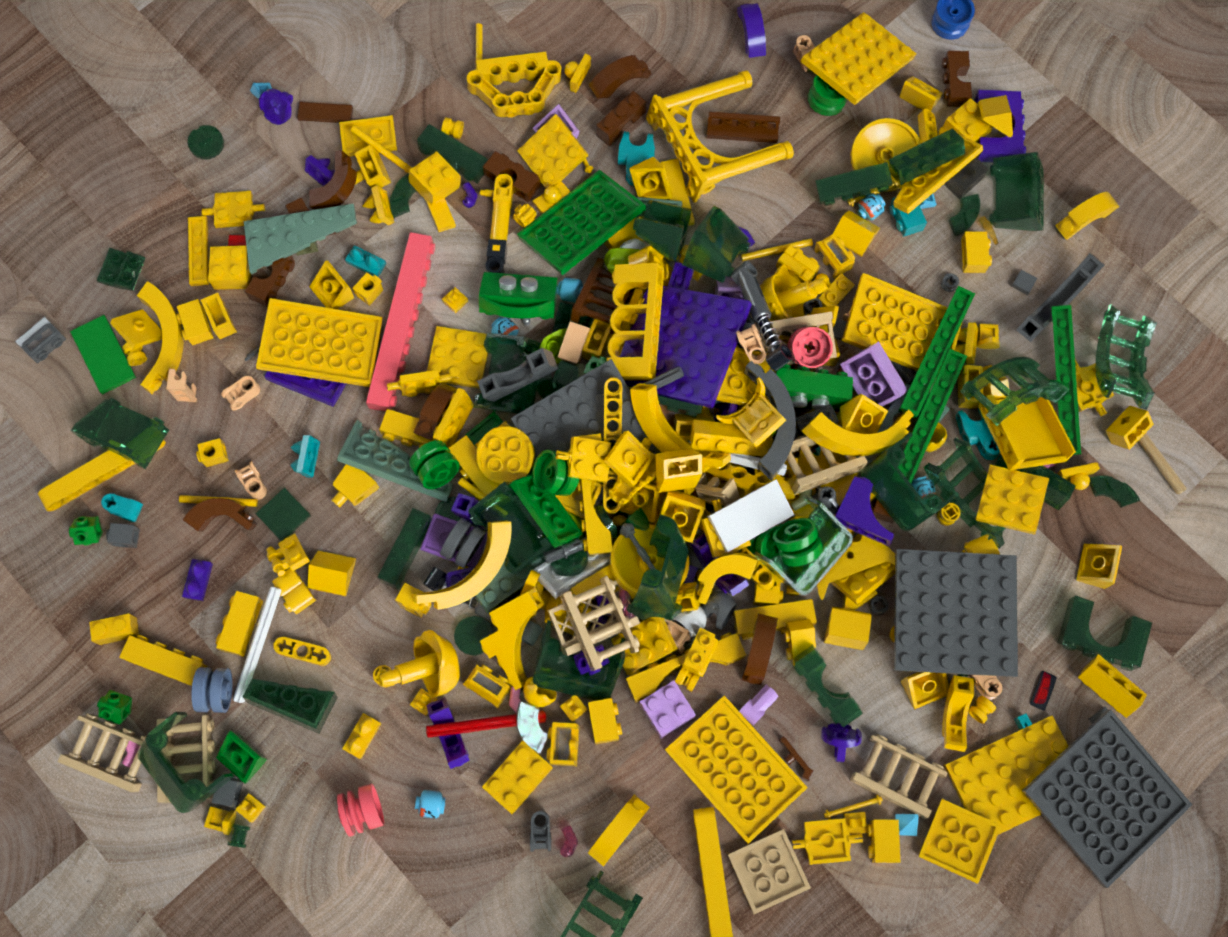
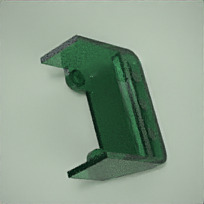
(897, 493)
(835, 540)
(560, 674)
(182, 794)

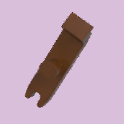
(794, 756)

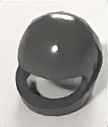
(721, 605)

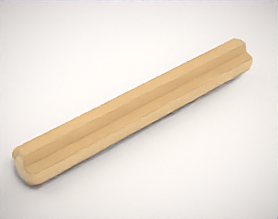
(1162, 464)

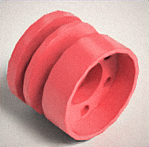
(821, 347)
(355, 810)

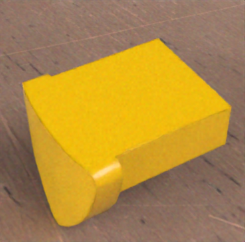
(988, 336)
(220, 820)

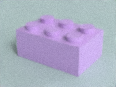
(874, 375)

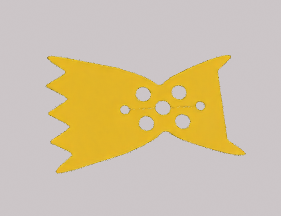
(866, 551)

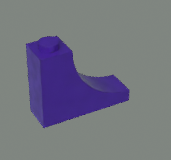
(857, 514)

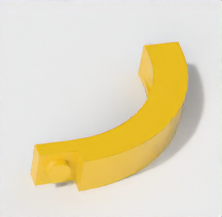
(172, 337)
(659, 431)
(849, 443)
(484, 572)

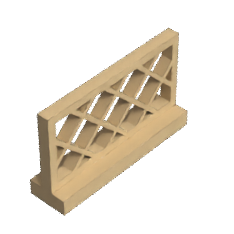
(804, 321)
(572, 646)

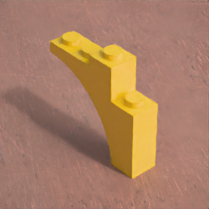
(506, 641)

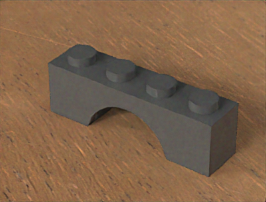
(502, 384)

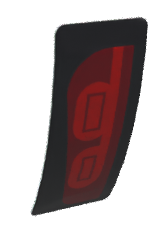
(1043, 690)

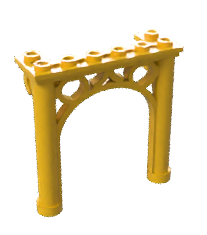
(704, 177)

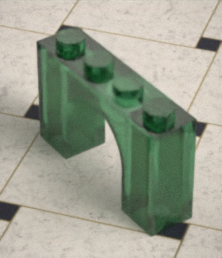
(1076, 635)

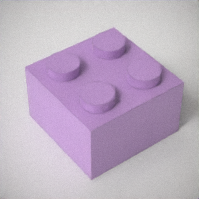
(667, 709)

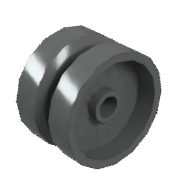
(460, 541)

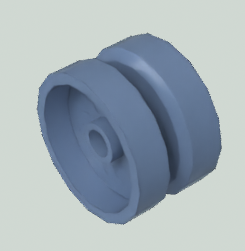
(212, 690)

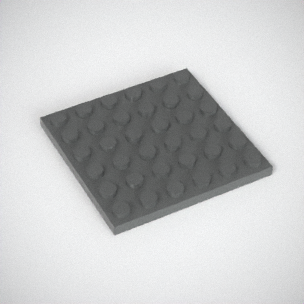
(578, 412)
(955, 613)
(1107, 798)

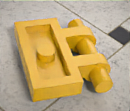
(292, 551)

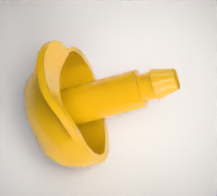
(787, 296)
(434, 663)

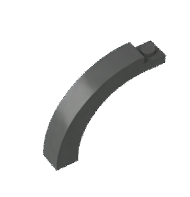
(1064, 295)
(781, 400)

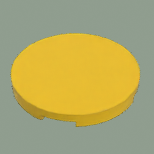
(505, 454)

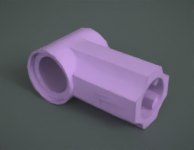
(756, 708)

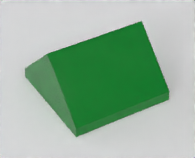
(240, 757)

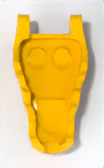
(621, 492)

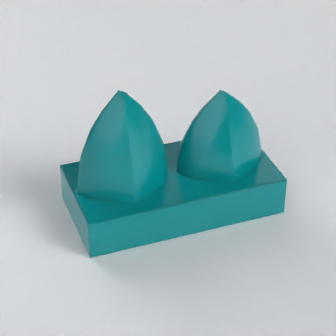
(365, 261)
(308, 453)

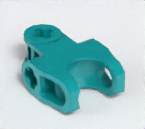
(632, 154)
(977, 433)

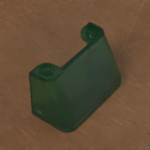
(1018, 192)
(664, 228)
(716, 246)
(507, 354)
(122, 431)
(527, 539)
(660, 588)

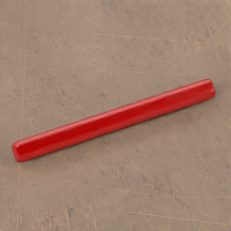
(476, 725)

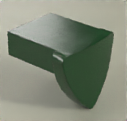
(638, 520)

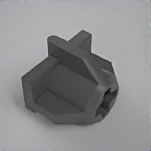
(828, 497)

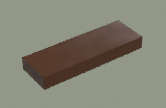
(324, 112)

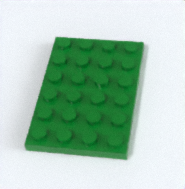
(581, 222)

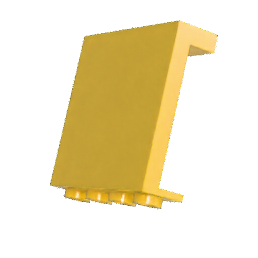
(1030, 435)

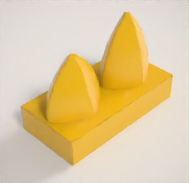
(380, 201)
(970, 336)
(361, 736)

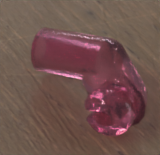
(624, 595)
(570, 843)

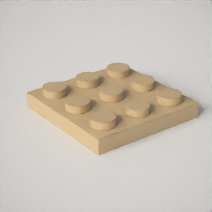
(768, 871)

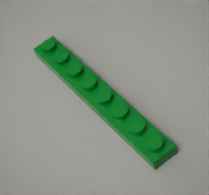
(937, 351)
(1066, 372)
(931, 413)

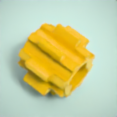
(524, 215)

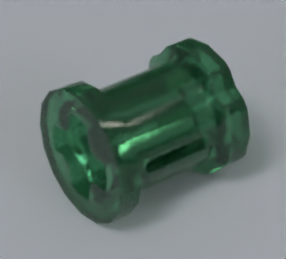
(238, 836)

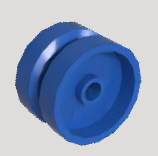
(952, 18)

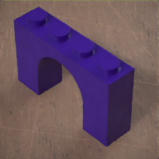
(1004, 146)

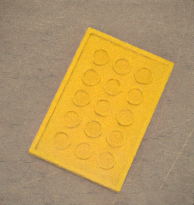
(858, 58)
(896, 319)
(319, 342)
(736, 769)
(995, 775)

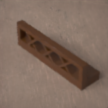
(743, 129)

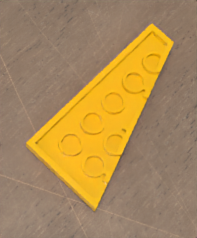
(923, 186)

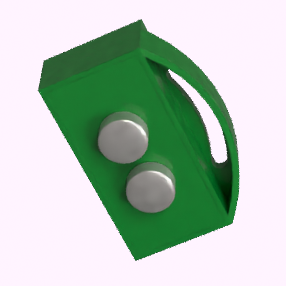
(518, 296)
(816, 388)

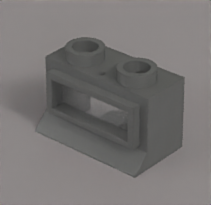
(40, 340)

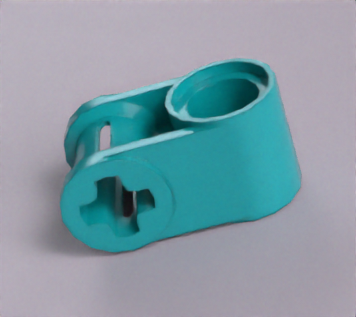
(124, 507)

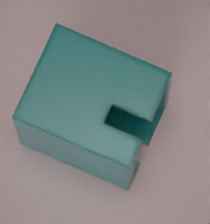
(1023, 721)

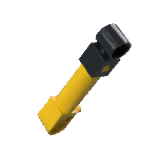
(502, 203)

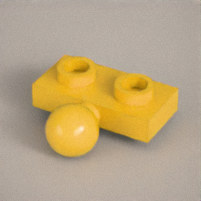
(836, 291)

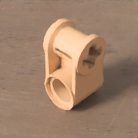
(802, 47)
(750, 341)
(239, 392)
(250, 477)
(982, 684)

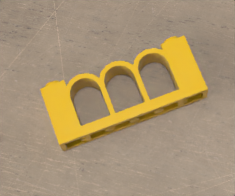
(626, 278)

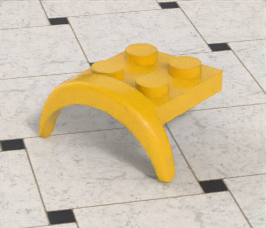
(757, 418)

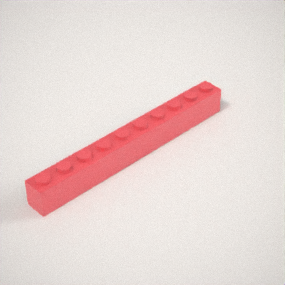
(400, 321)

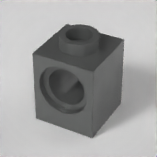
(123, 535)
(228, 793)

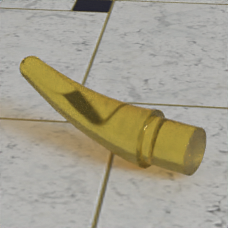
(989, 229)

